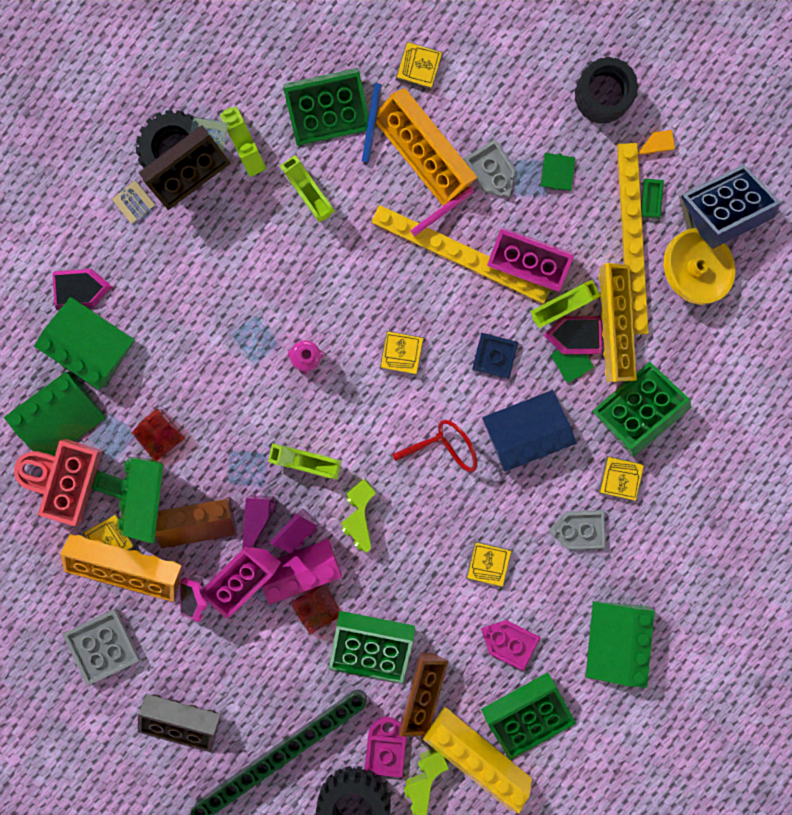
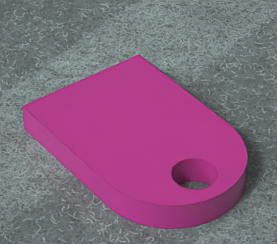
(385, 749)

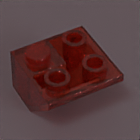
(158, 434)
(316, 608)

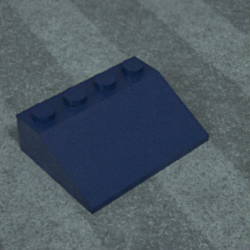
(730, 206)
(529, 430)

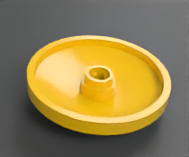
(697, 270)

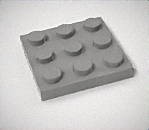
(101, 646)

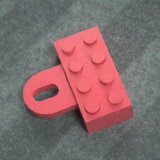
(65, 479)

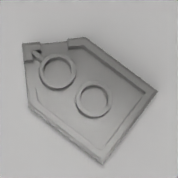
(492, 169)
(580, 530)

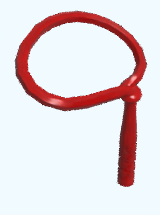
(439, 437)

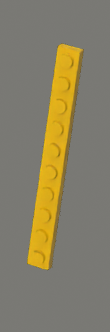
(632, 231)
(455, 252)

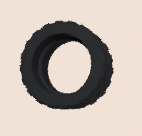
(622, 74)

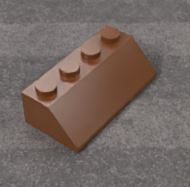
(195, 523)
(423, 695)

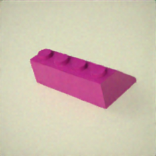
(530, 259)
(302, 572)
(240, 580)

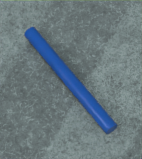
(371, 122)

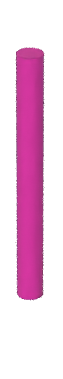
(442, 211)

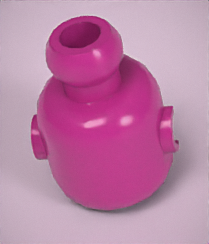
(305, 356)

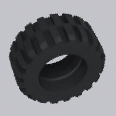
(157, 131)
(354, 782)

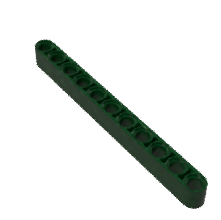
(284, 747)

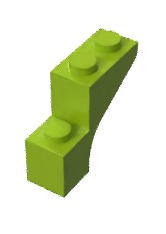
(243, 141)
(307, 189)
(565, 304)
(305, 461)
(356, 522)
(419, 786)

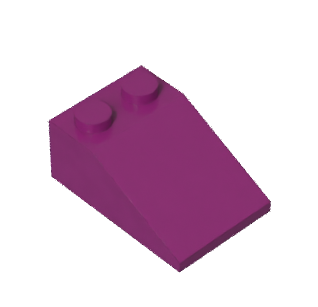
(257, 515)
(295, 531)

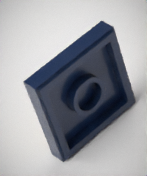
(495, 355)

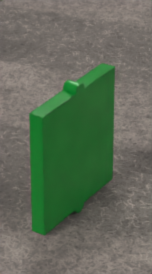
(557, 171)
(571, 365)

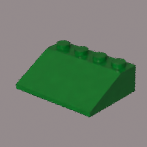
(326, 106)
(84, 343)
(642, 409)
(55, 414)
(140, 498)
(620, 643)
(371, 647)
(528, 716)

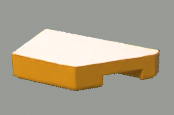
(658, 142)

